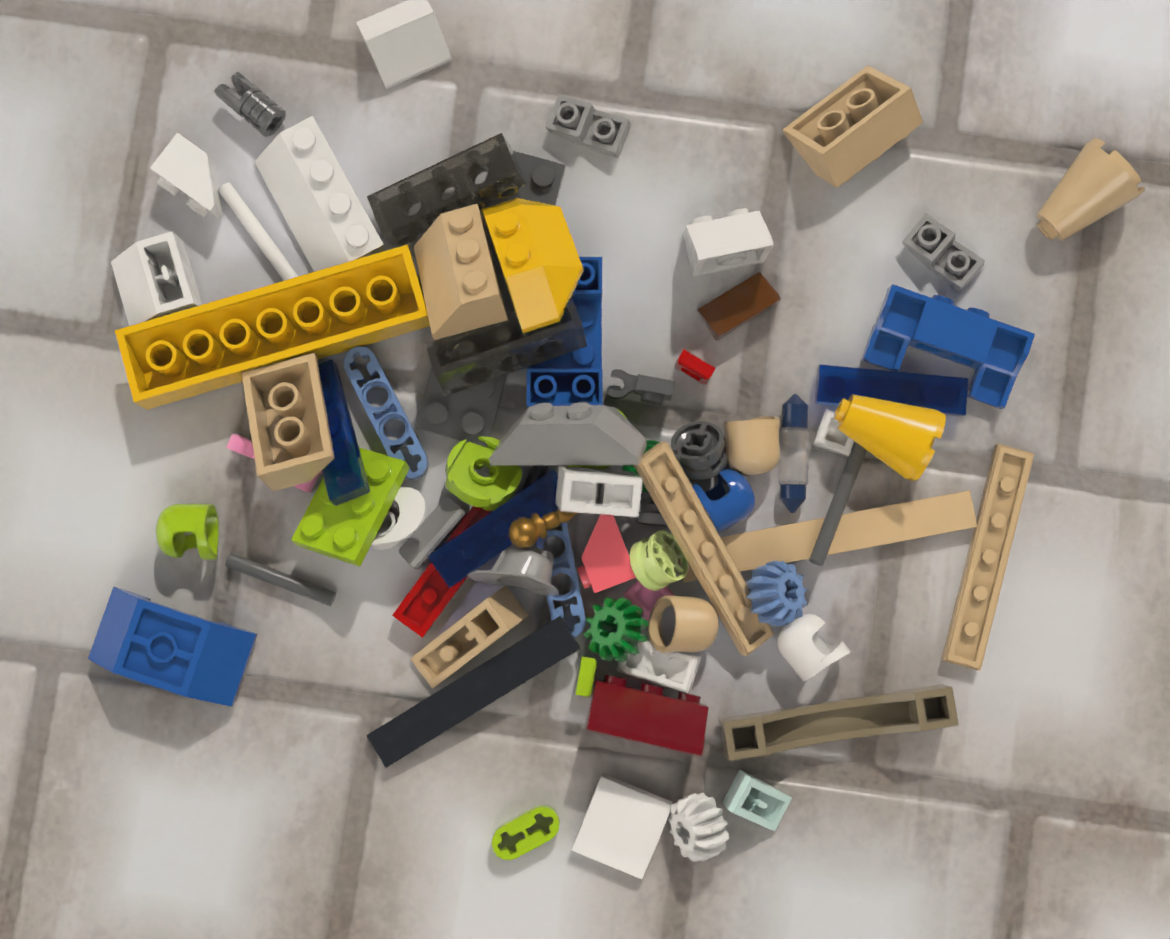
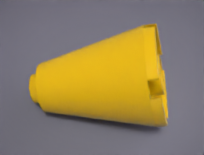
(892, 431)

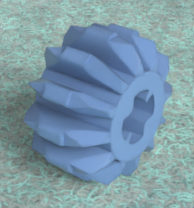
(777, 593)

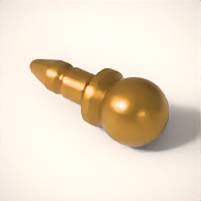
(526, 531)

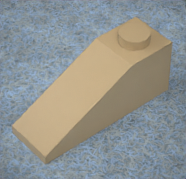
(469, 636)

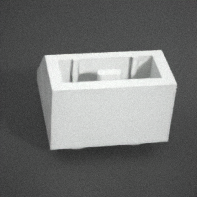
(155, 278)

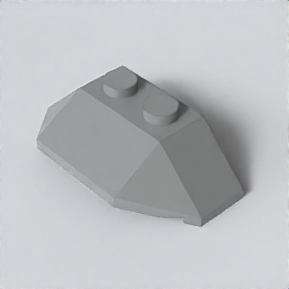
(570, 437)

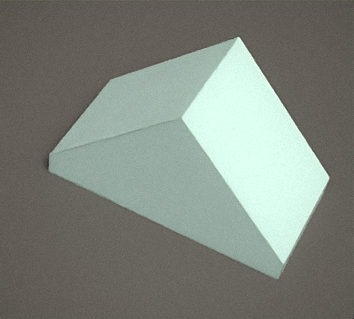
(756, 800)

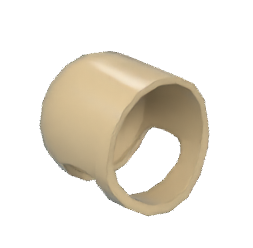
(753, 445)
(694, 624)

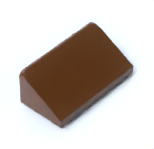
(738, 306)

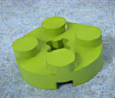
(473, 488)

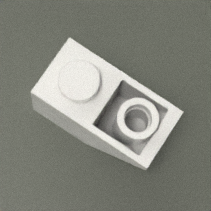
(192, 173)

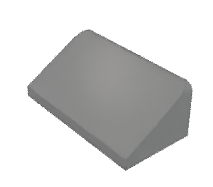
(432, 533)

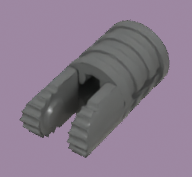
(253, 105)

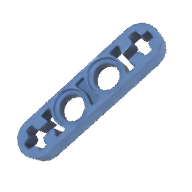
(389, 411)
(566, 565)

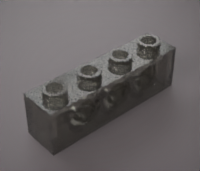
(427, 186)
(501, 349)

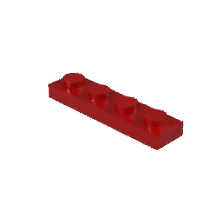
(430, 592)

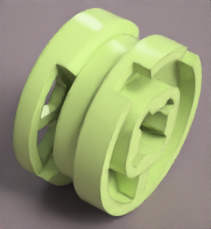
(656, 560)

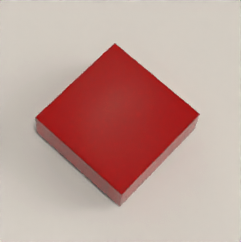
(694, 367)

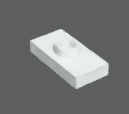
(671, 670)

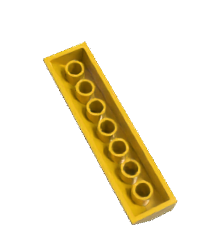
(272, 324)

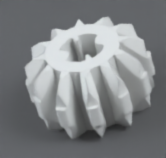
(698, 827)

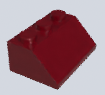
(648, 715)

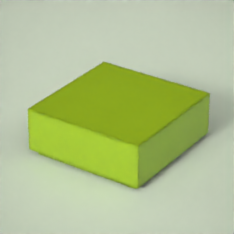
(586, 676)

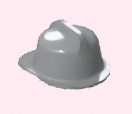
(521, 568)

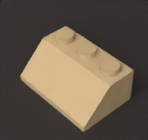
(854, 125)
(459, 274)
(288, 421)

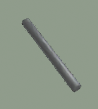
(837, 505)

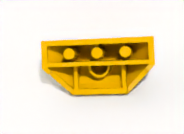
(534, 258)

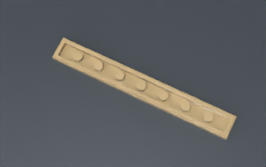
(854, 531)

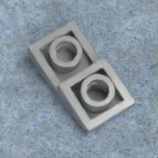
(588, 127)
(942, 254)

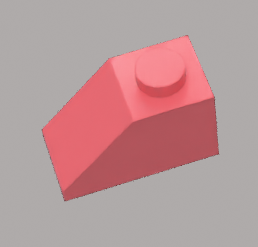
(605, 557)

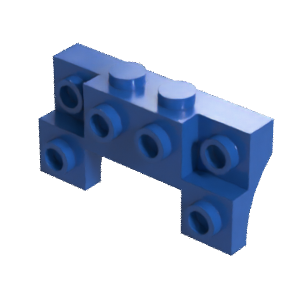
(953, 334)

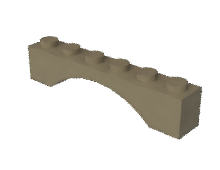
(838, 720)

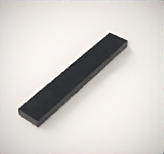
(473, 691)

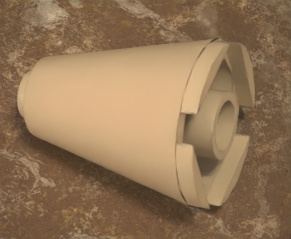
(1088, 191)

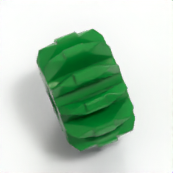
(603, 624)

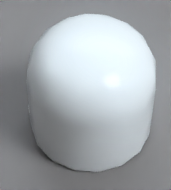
(805, 649)

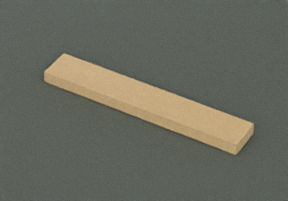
(702, 547)
(987, 557)

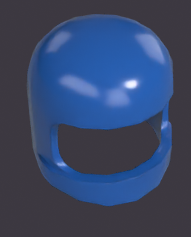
(731, 508)

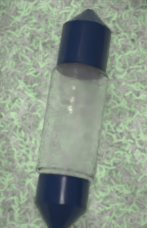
(794, 453)

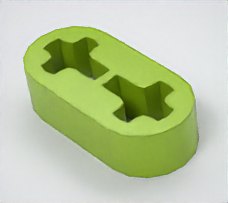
(530, 840)

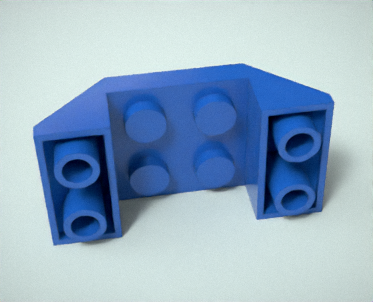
(577, 374)
(171, 648)

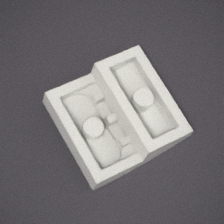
(622, 826)

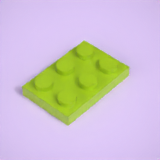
(351, 527)

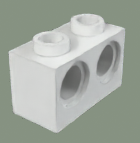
(598, 491)

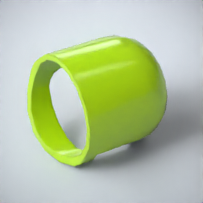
(193, 518)

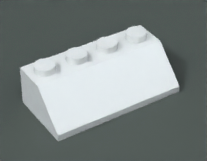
(317, 197)

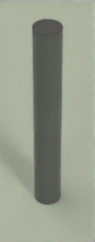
(280, 579)

